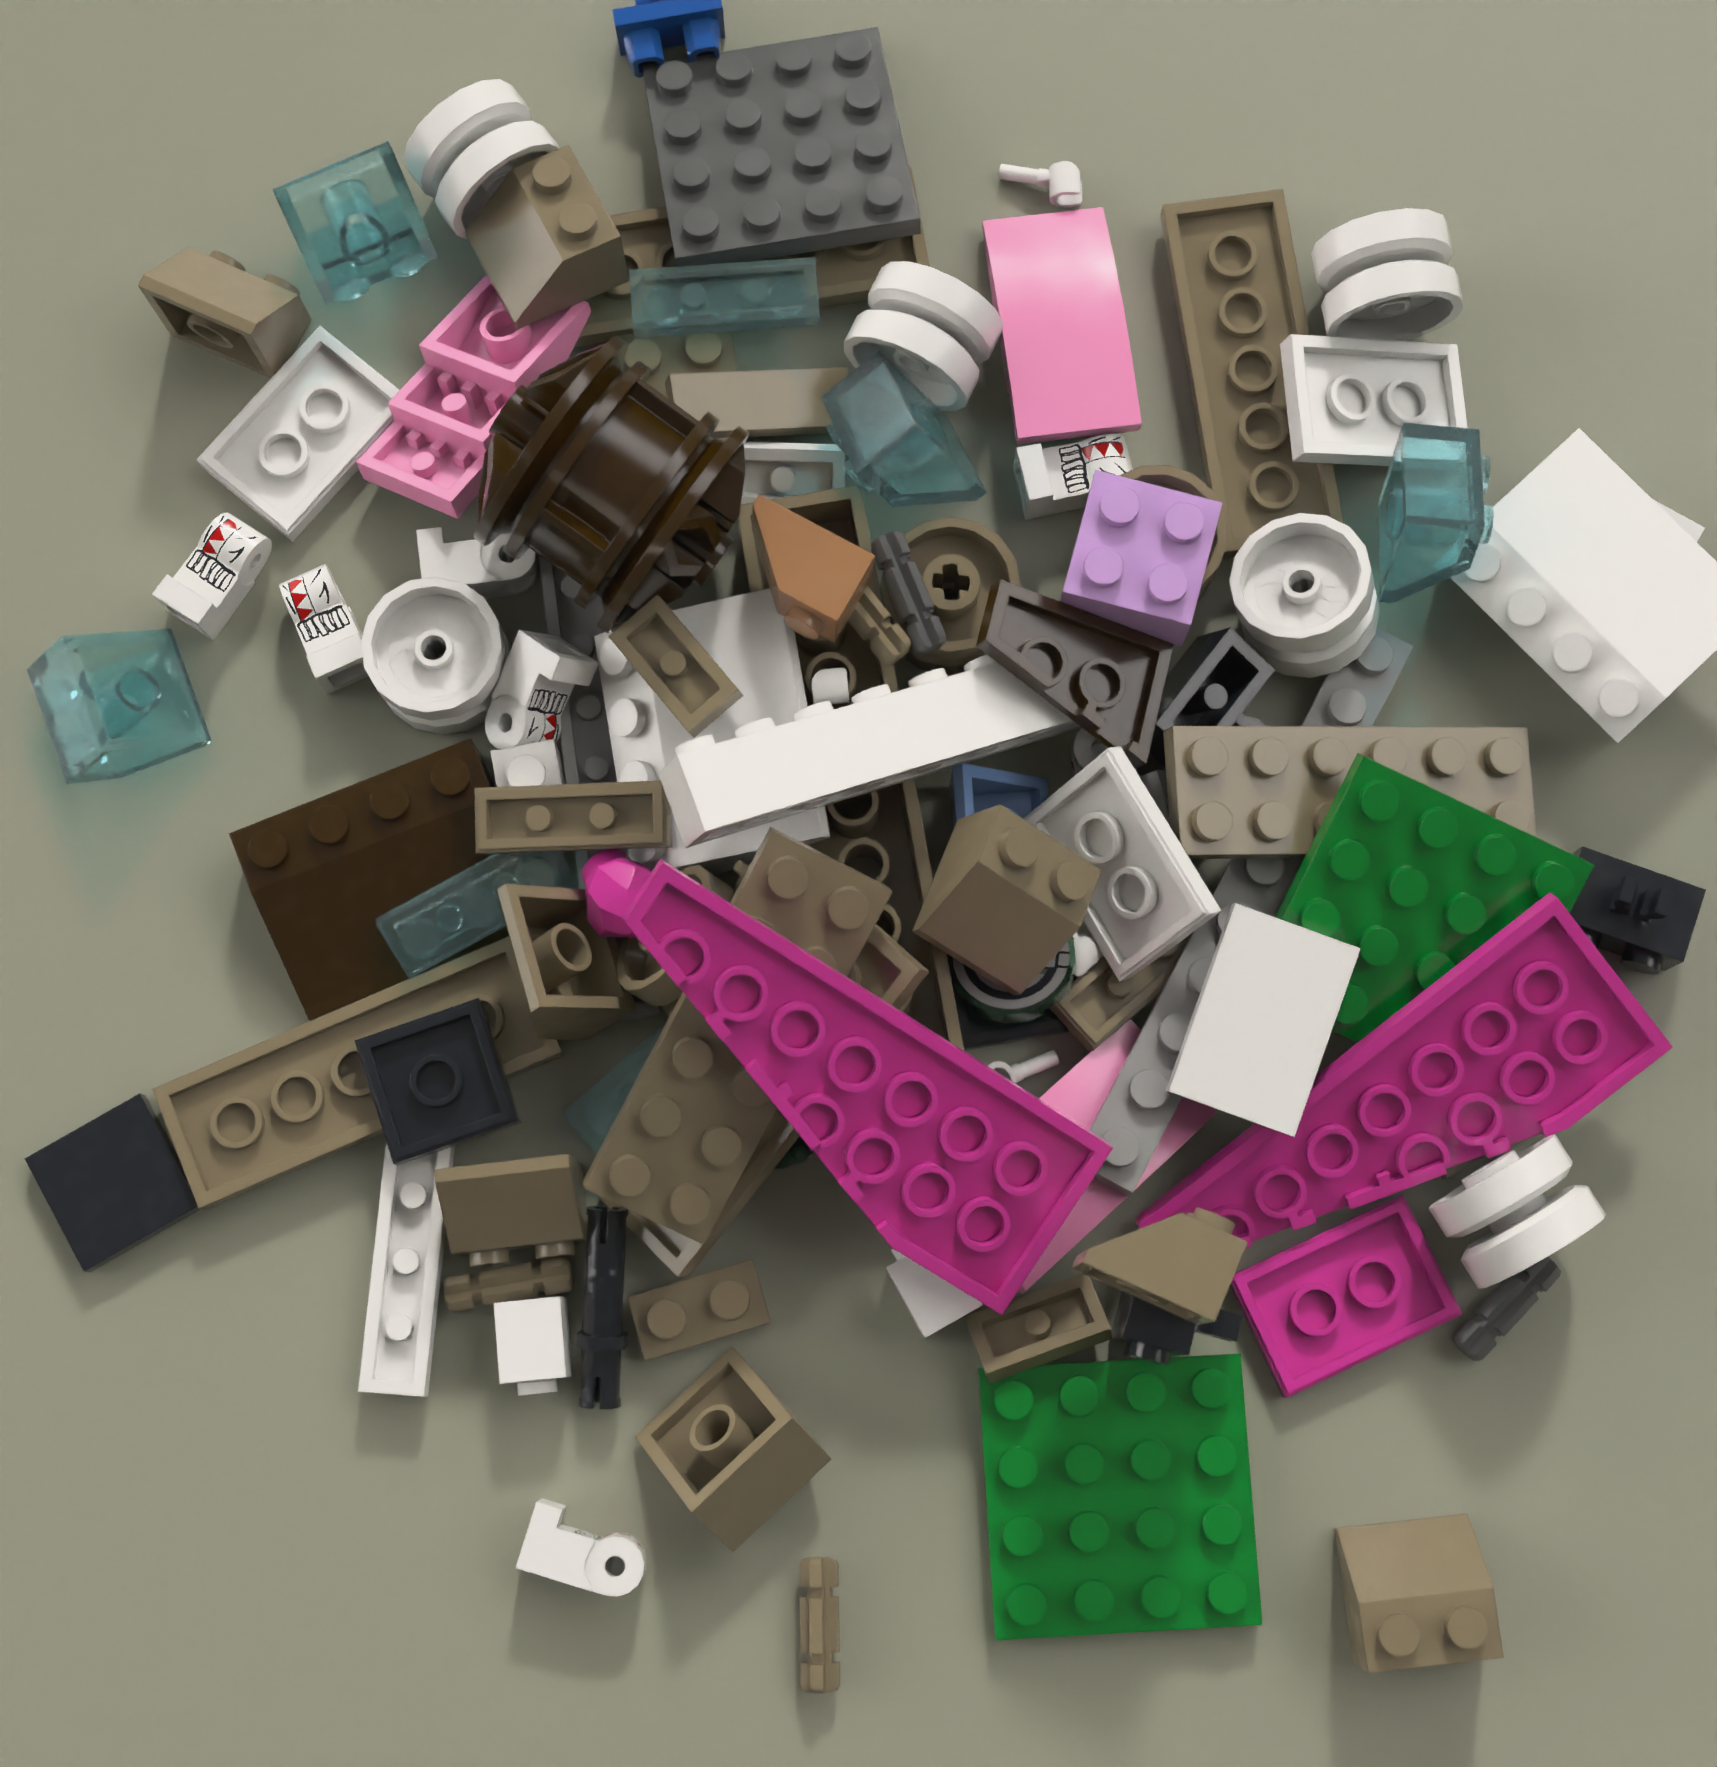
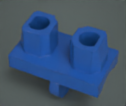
(665, 24)

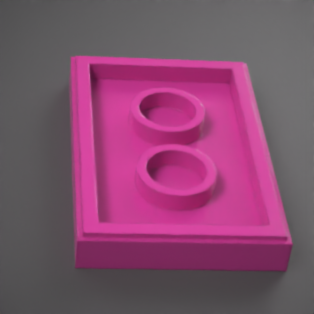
(1343, 1296)

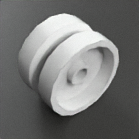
(471, 146)
(1387, 276)
(928, 329)
(1305, 594)
(416, 626)
(1512, 1203)

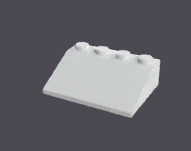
(1597, 585)
(763, 663)

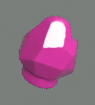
(610, 888)

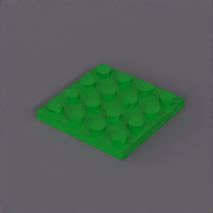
(1415, 886)
(1119, 1498)

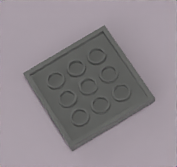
(780, 149)

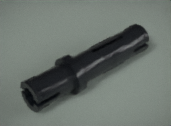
(603, 1308)

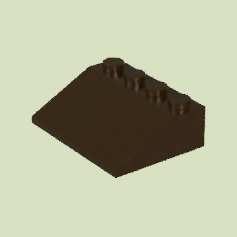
(352, 857)

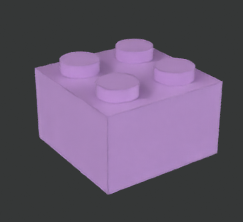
(1141, 555)

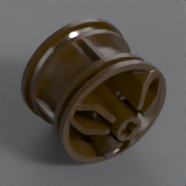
(611, 483)

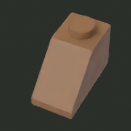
(809, 570)

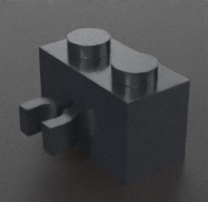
(1211, 686)
(1636, 912)
(1157, 1334)

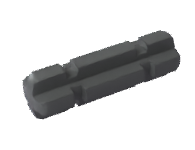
(908, 592)
(1504, 1309)

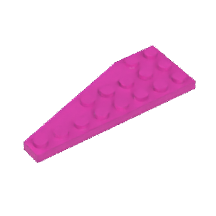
(1479, 1060)
(911, 1126)

